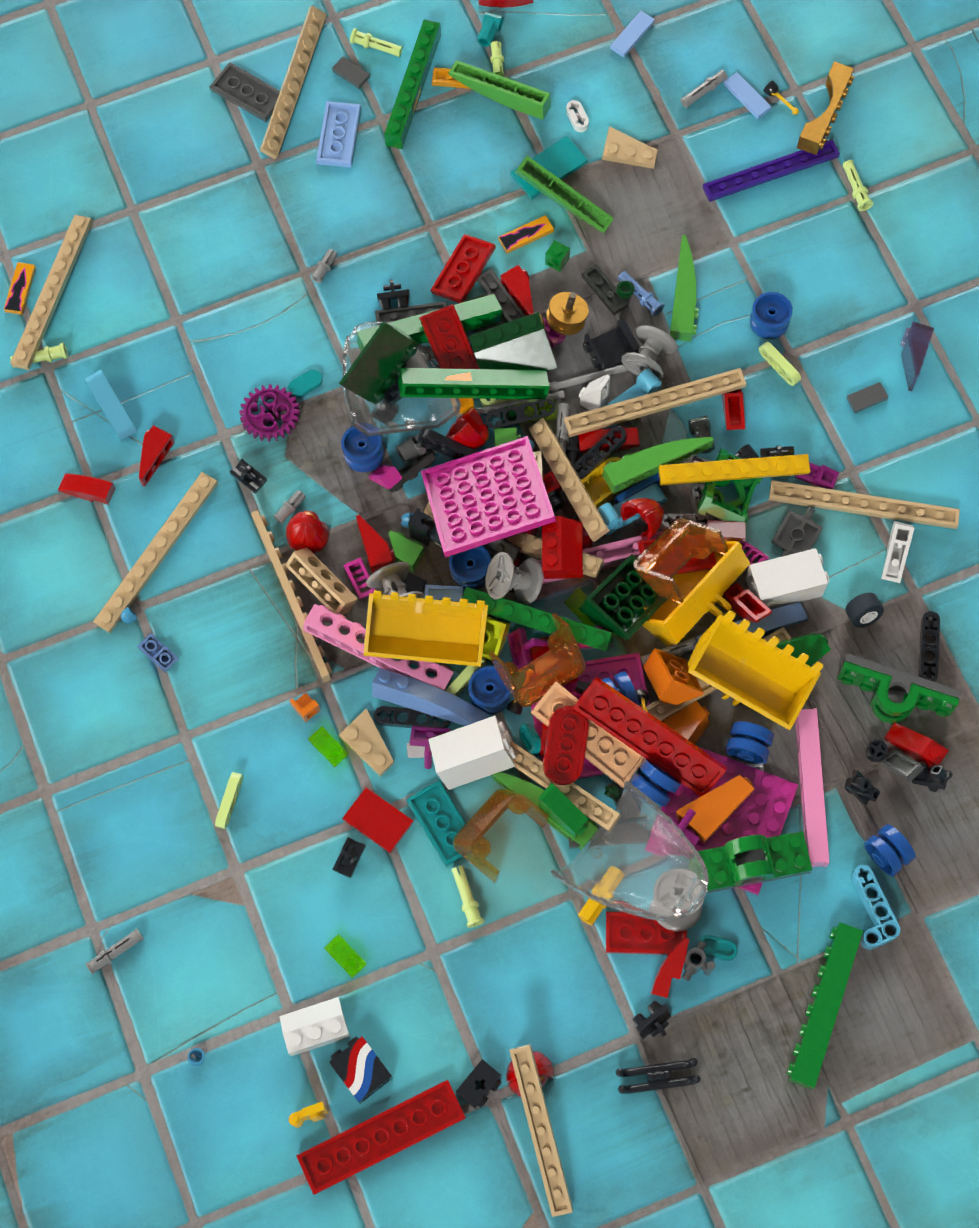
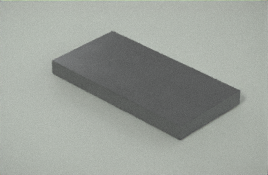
(246, 91)

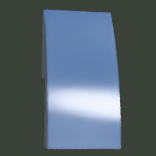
(157, 652)

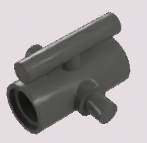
(411, 449)
(699, 954)

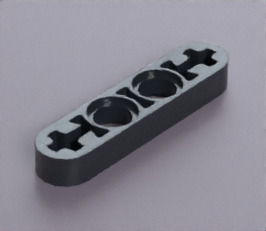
(520, 416)
(434, 440)
(595, 451)
(926, 647)
(411, 721)

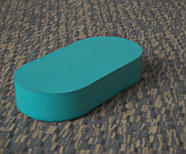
(305, 383)
(530, 738)
(719, 948)

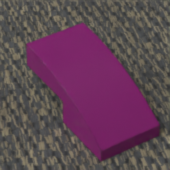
(820, 476)

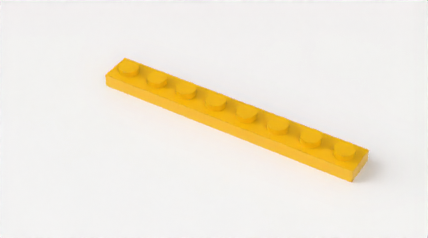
(734, 469)

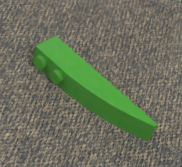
(503, 90)
(563, 194)
(685, 297)
(645, 463)
(533, 792)

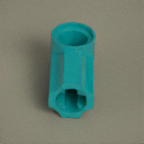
(490, 26)

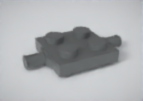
(797, 533)

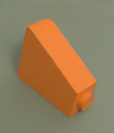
(689, 721)

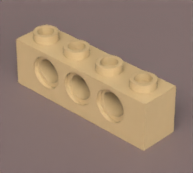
(321, 581)

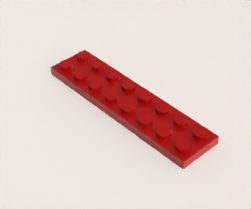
(649, 737)
(380, 1137)

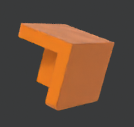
(305, 707)

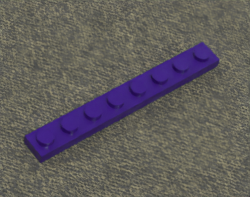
(768, 171)

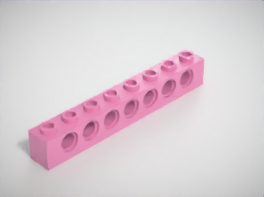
(349, 643)

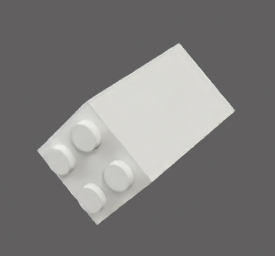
(788, 579)
(472, 752)

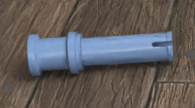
(646, 298)

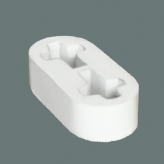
(573, 117)

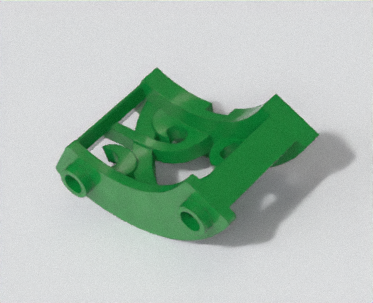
(730, 510)

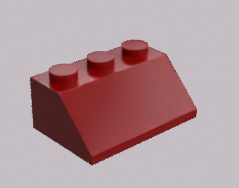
(562, 549)

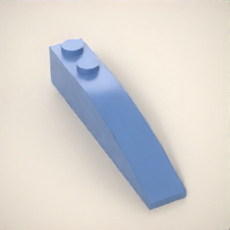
(781, 617)
(424, 698)

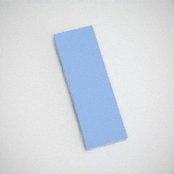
(632, 34)
(747, 95)

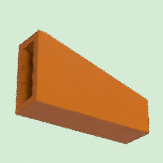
(716, 806)

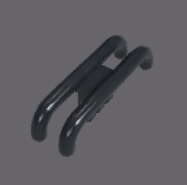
(658, 1076)

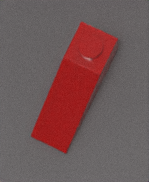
(517, 284)
(154, 450)
(375, 546)
(916, 745)

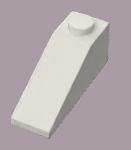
(596, 393)
(897, 551)

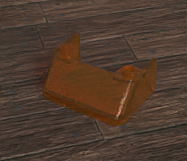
(673, 550)
(558, 665)
(470, 838)

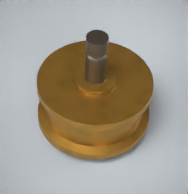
(567, 313)

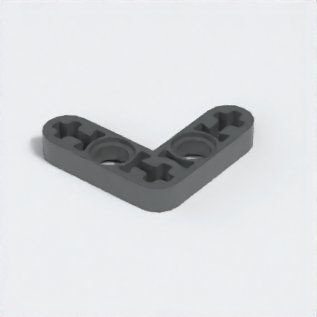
(695, 517)

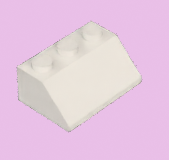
(314, 1026)

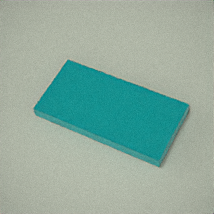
(559, 159)
(438, 820)

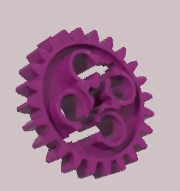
(257, 423)

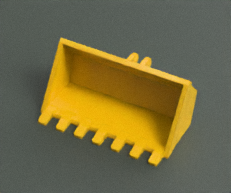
(699, 595)
(425, 629)
(754, 670)

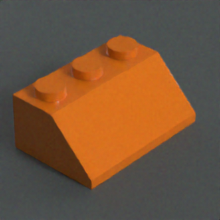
(671, 678)

